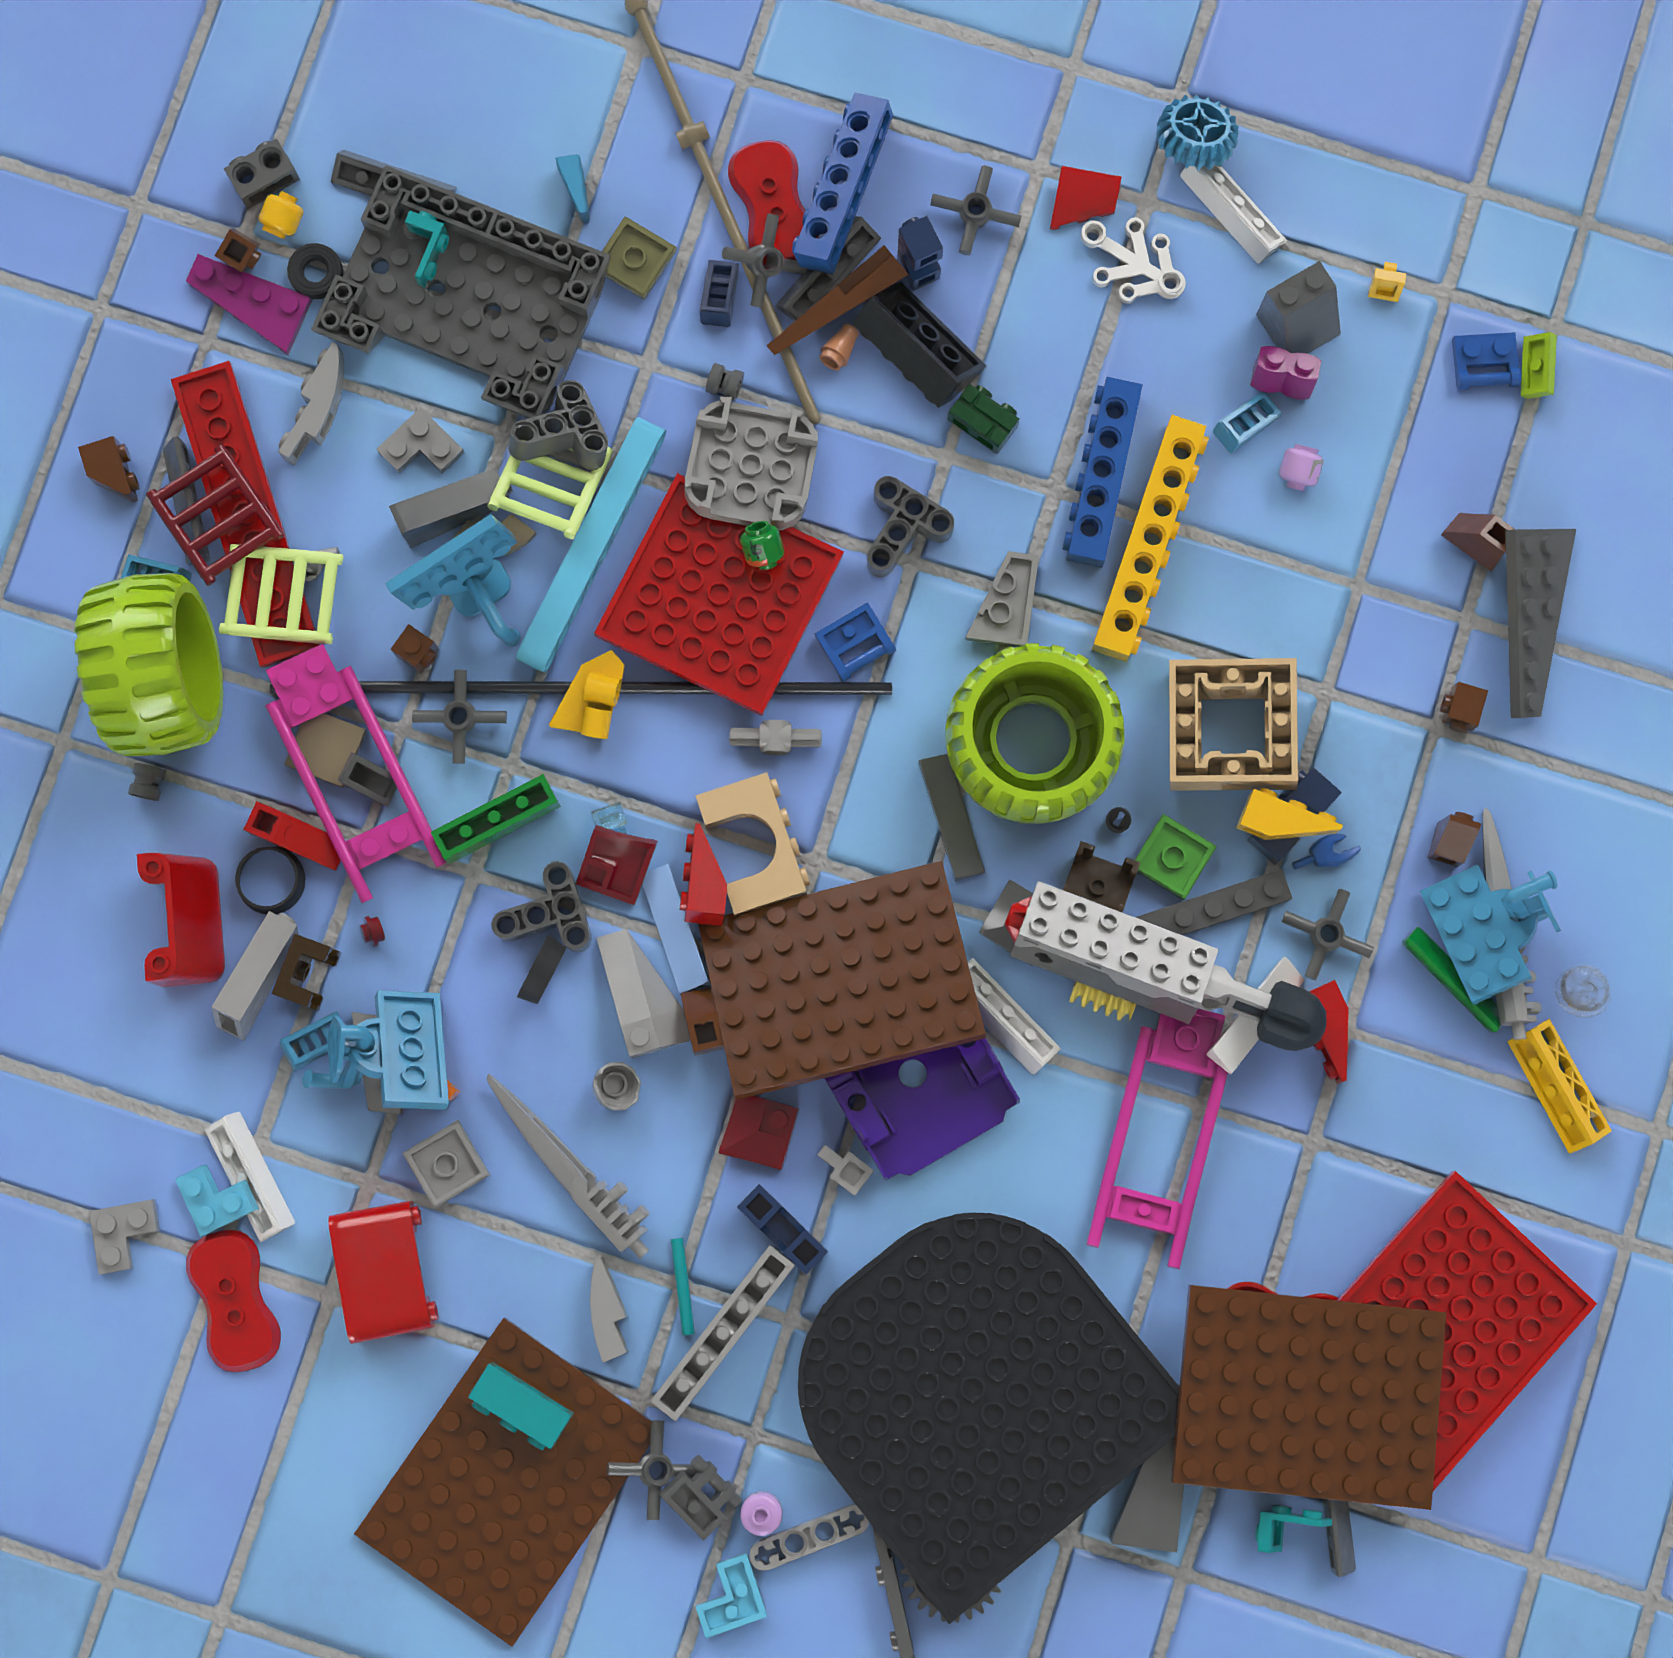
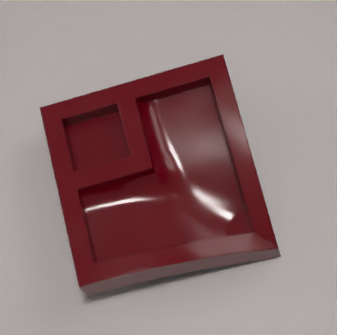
(616, 864)
(760, 1131)

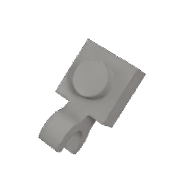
(848, 1171)

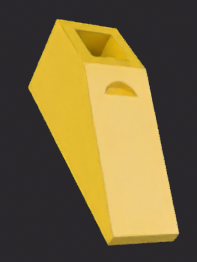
(1276, 819)

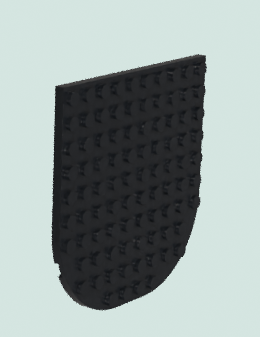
(977, 1398)

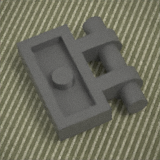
(693, 1505)

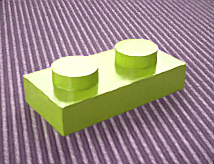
(1538, 365)

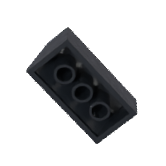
(918, 344)

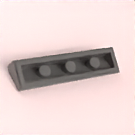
(363, 173)
(816, 284)
(177, 464)
(951, 817)
(1339, 1537)

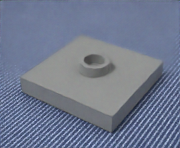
(446, 1164)

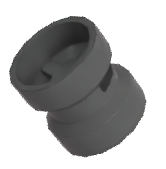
(724, 381)
(146, 781)

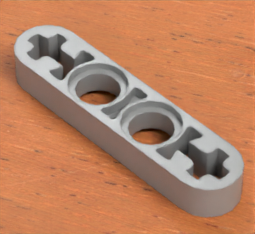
(811, 1541)

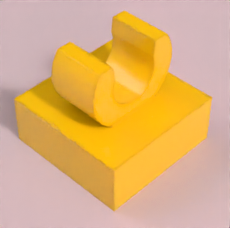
(1387, 283)

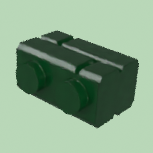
(984, 418)

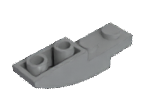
(323, 395)

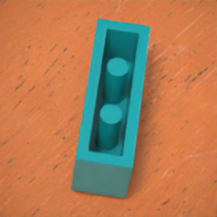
(520, 1406)

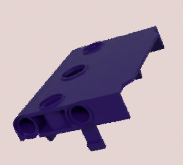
(920, 1124)

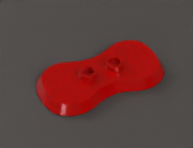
(766, 182)
(240, 1325)

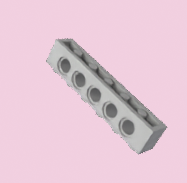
(722, 1333)

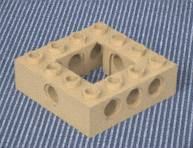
(1233, 679)

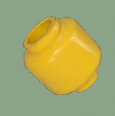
(280, 215)

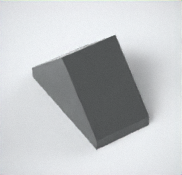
(368, 779)

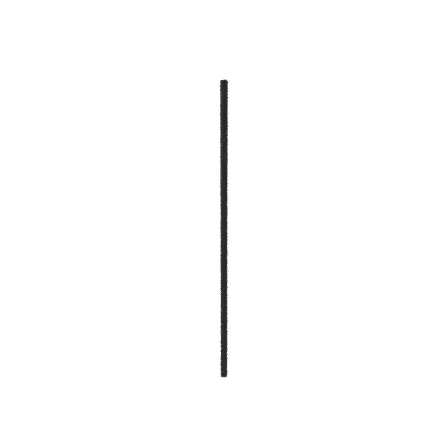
(561, 687)

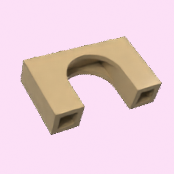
(757, 800)

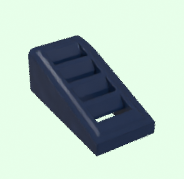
(719, 312)

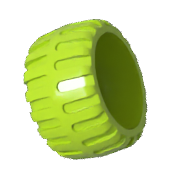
(149, 664)
(1047, 679)

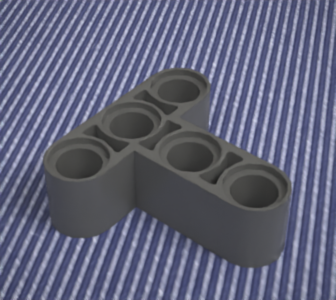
(566, 430)
(904, 521)
(553, 917)

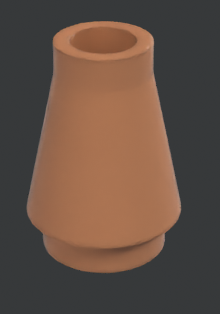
(839, 348)

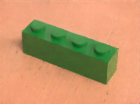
(495, 819)

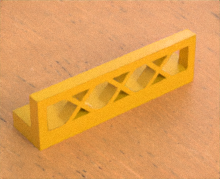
(1557, 1088)

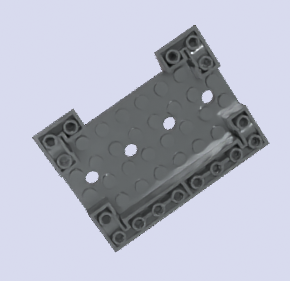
(489, 261)

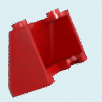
(192, 920)
(380, 1272)

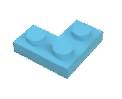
(209, 1206)
(740, 1604)

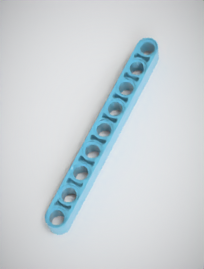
(591, 545)

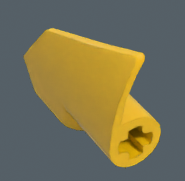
(591, 697)

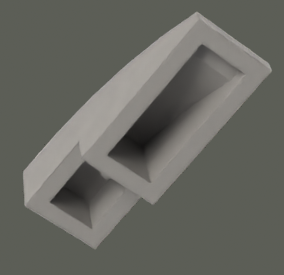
(605, 1312)

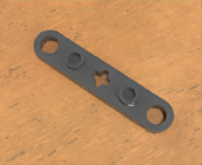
(887, 1576)

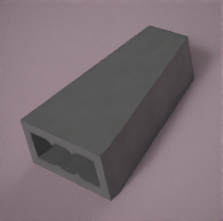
(445, 507)
(1151, 1506)

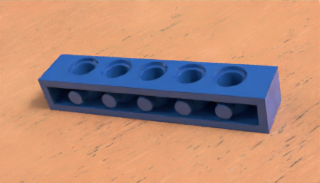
(824, 252)
(1124, 397)

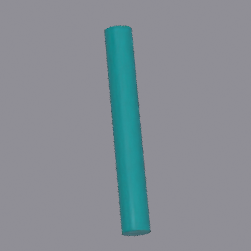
(682, 1286)

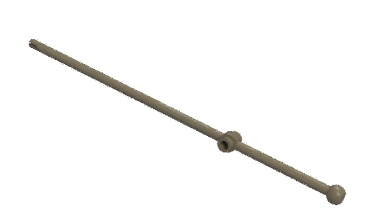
(692, 136)

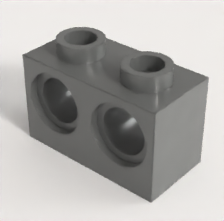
(265, 180)

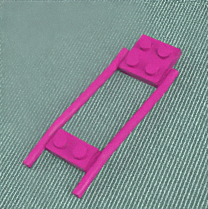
(309, 688)
(1184, 1049)

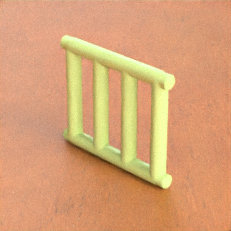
(580, 503)
(292, 630)

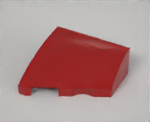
(1083, 196)

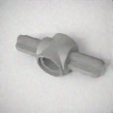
(775, 737)

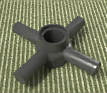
(979, 199)
(754, 259)
(445, 716)
(1321, 946)
(642, 1469)

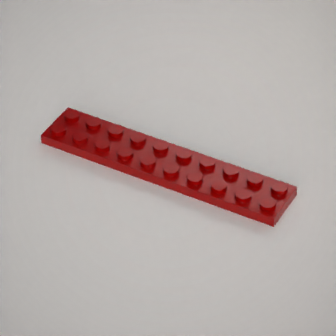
(217, 416)

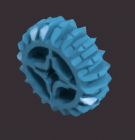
(1197, 132)

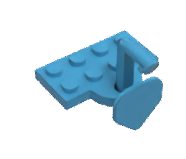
(466, 573)
(1488, 927)
(397, 1047)

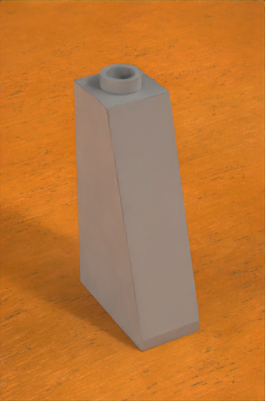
(254, 976)

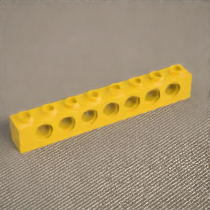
(1178, 434)

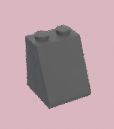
(1302, 311)

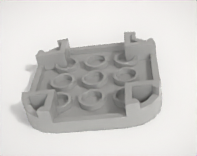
(750, 464)

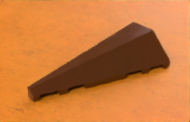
(864, 282)

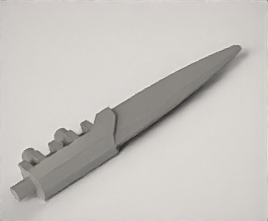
(1512, 1003)
(577, 1180)

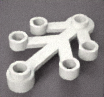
(1136, 262)

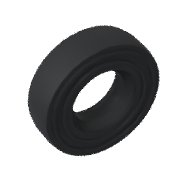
(305, 255)

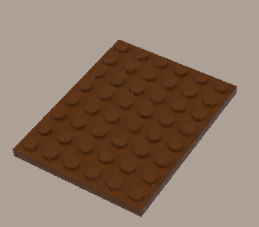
(841, 980)
(1309, 1397)
(487, 1510)

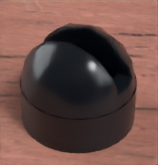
(1112, 816)

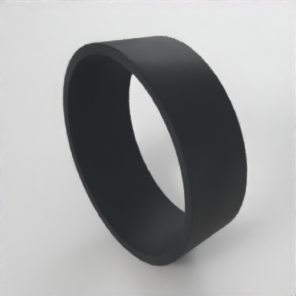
(292, 898)
(542, 970)

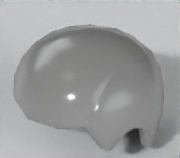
(616, 1086)

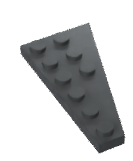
(1535, 593)

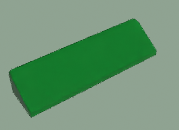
(1443, 969)

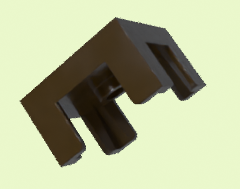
(1100, 879)
(297, 967)

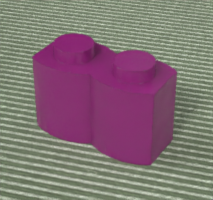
(1285, 372)

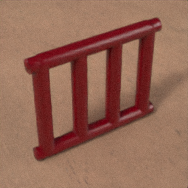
(237, 481)

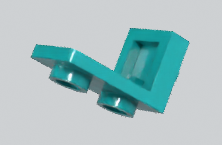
(427, 227)
(1271, 1525)

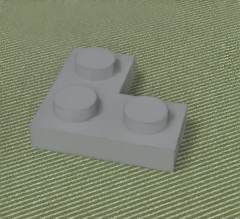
(418, 436)
(112, 1231)

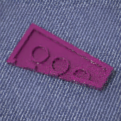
(260, 304)

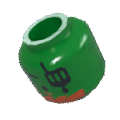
(762, 545)

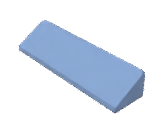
(674, 932)

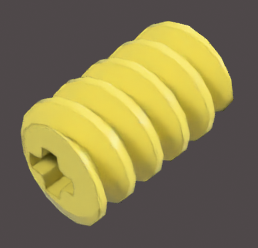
(1101, 998)

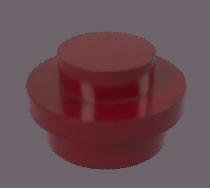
(372, 931)

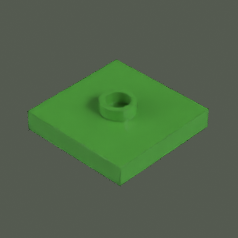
(1174, 857)

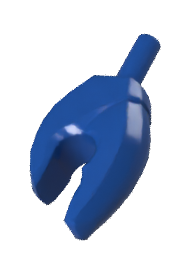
(1323, 854)

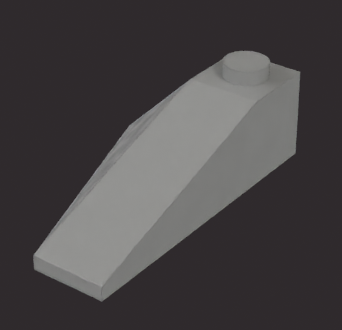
(644, 1004)

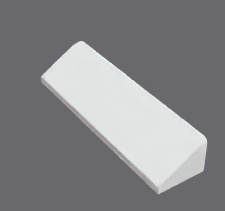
(1234, 211)
(1010, 1022)
(1242, 1031)
(244, 1162)

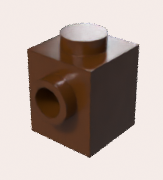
(238, 251)
(415, 649)
(1463, 707)

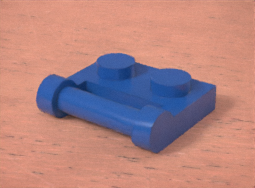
(1486, 351)
(849, 633)

